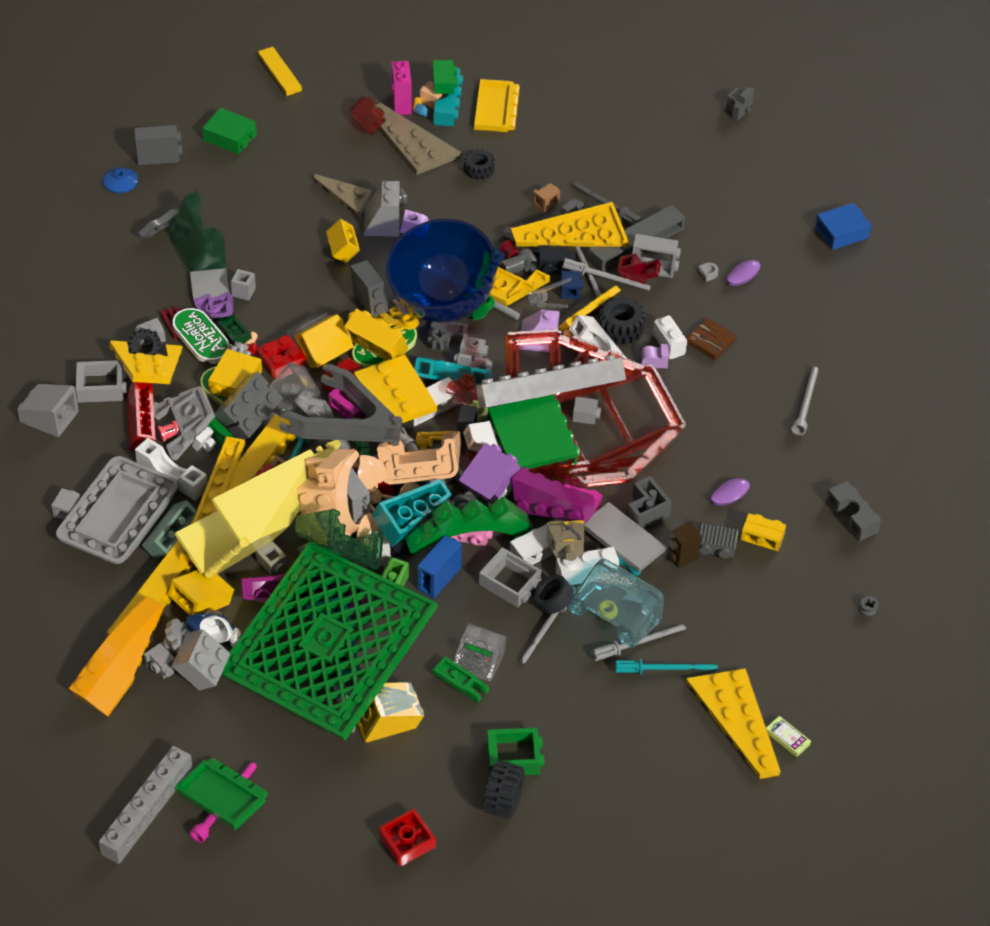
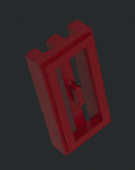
(169, 312)

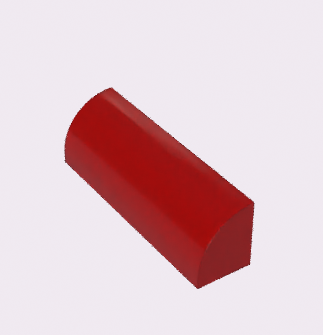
(140, 413)

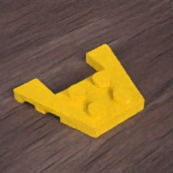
(511, 288)
(147, 367)

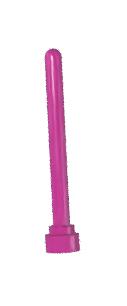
(201, 831)

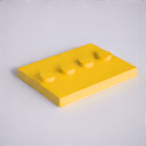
(398, 388)

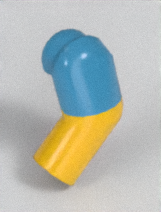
(420, 109)

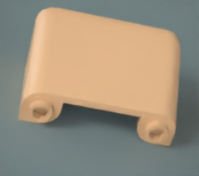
(422, 464)

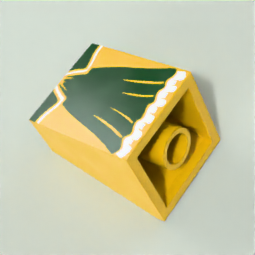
(391, 712)

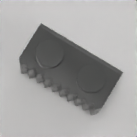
(718, 540)

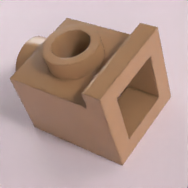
(546, 197)

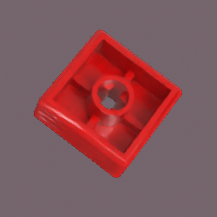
(279, 354)
(418, 835)

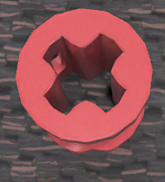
(163, 434)

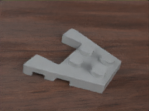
(192, 414)

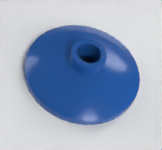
(120, 180)

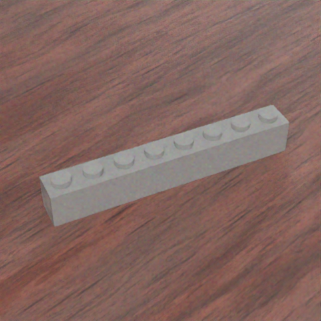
(550, 382)

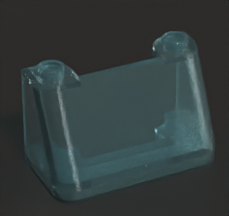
(620, 600)

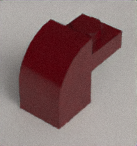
(633, 269)

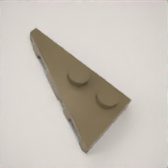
(346, 193)

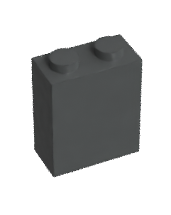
(158, 145)
(369, 288)

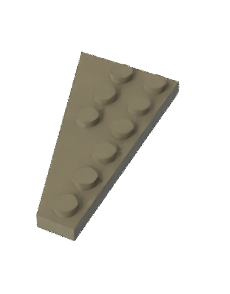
(414, 144)

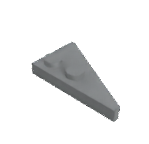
(318, 409)

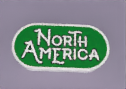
(200, 335)

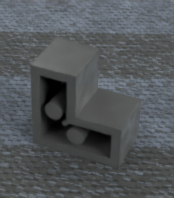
(650, 503)

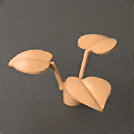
(371, 472)

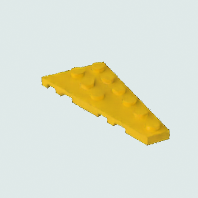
(583, 228)
(736, 712)

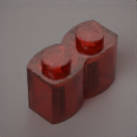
(367, 114)

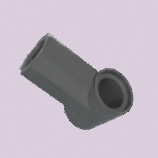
(524, 261)

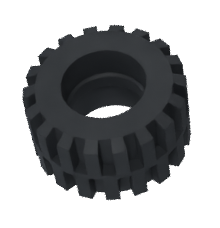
(622, 320)
(503, 789)

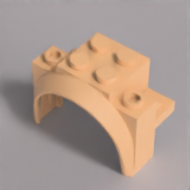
(328, 486)

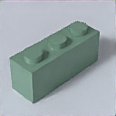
(163, 536)

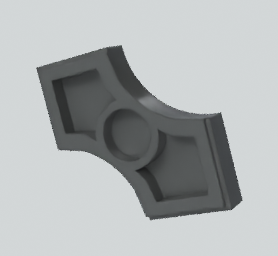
(158, 224)

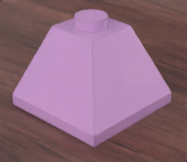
(540, 321)

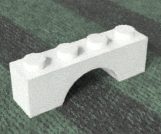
(589, 330)
(476, 436)
(190, 481)

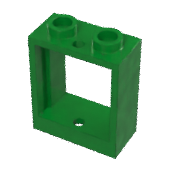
(495, 736)

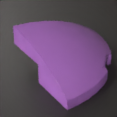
(215, 307)

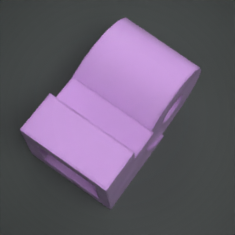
(411, 219)
(655, 356)

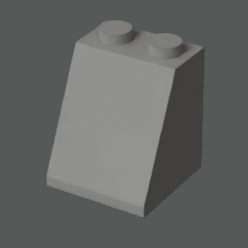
(383, 211)
(49, 408)

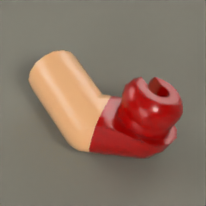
(252, 347)

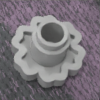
(175, 635)

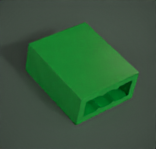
(229, 131)

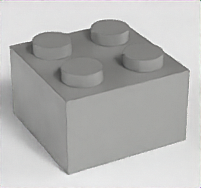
(201, 659)

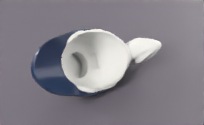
(215, 625)

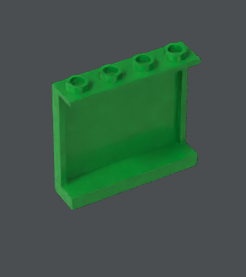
(533, 431)

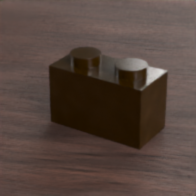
(684, 545)

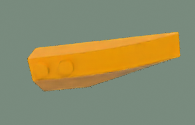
(116, 660)

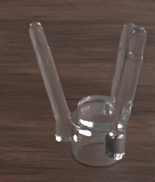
(539, 296)

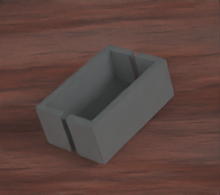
(248, 405)

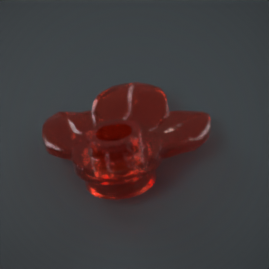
(463, 389)

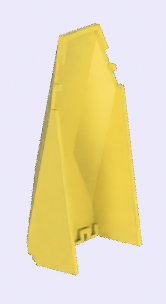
(248, 515)

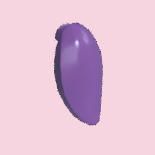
(743, 272)
(730, 492)

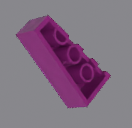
(551, 499)

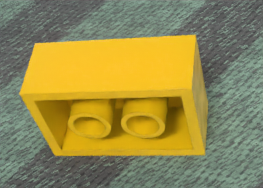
(376, 335)

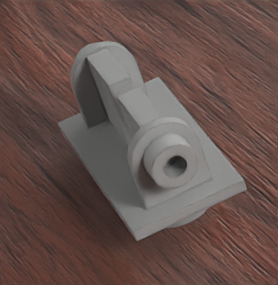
(477, 362)

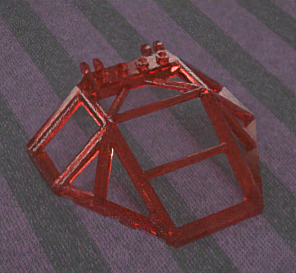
(604, 465)

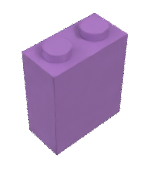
(490, 473)

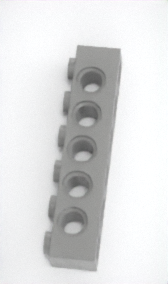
(145, 805)

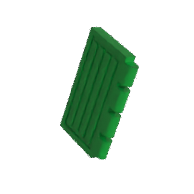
(222, 792)

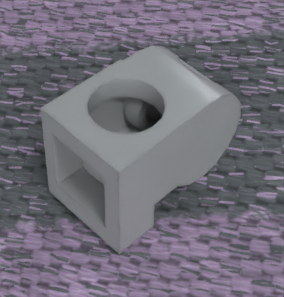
(153, 325)

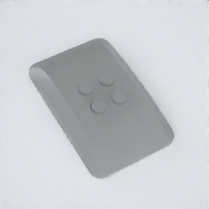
(117, 510)

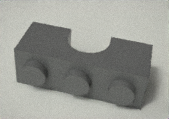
(846, 498)

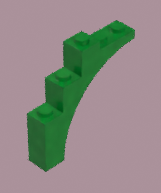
(450, 521)

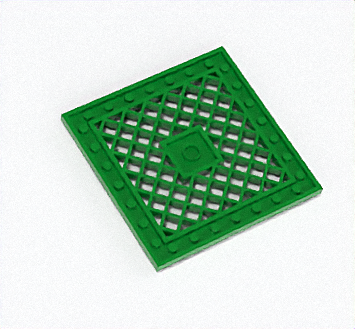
(327, 640)

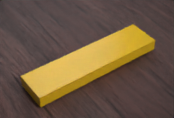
(279, 71)
(590, 307)

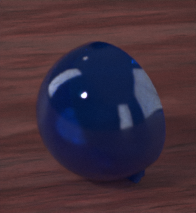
(442, 269)

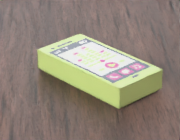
(788, 736)

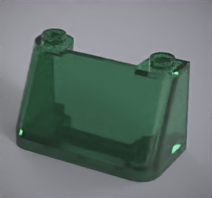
(197, 247)
(328, 533)

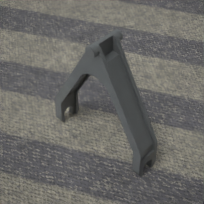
(379, 427)

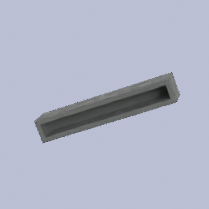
(661, 225)

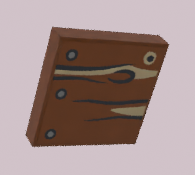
(711, 338)

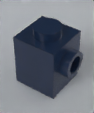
(571, 289)

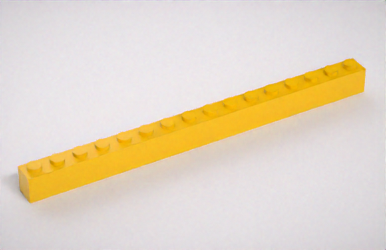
(267, 445)

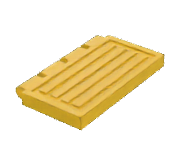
(496, 105)

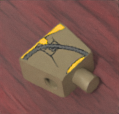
(566, 538)

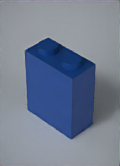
(843, 226)
(439, 566)

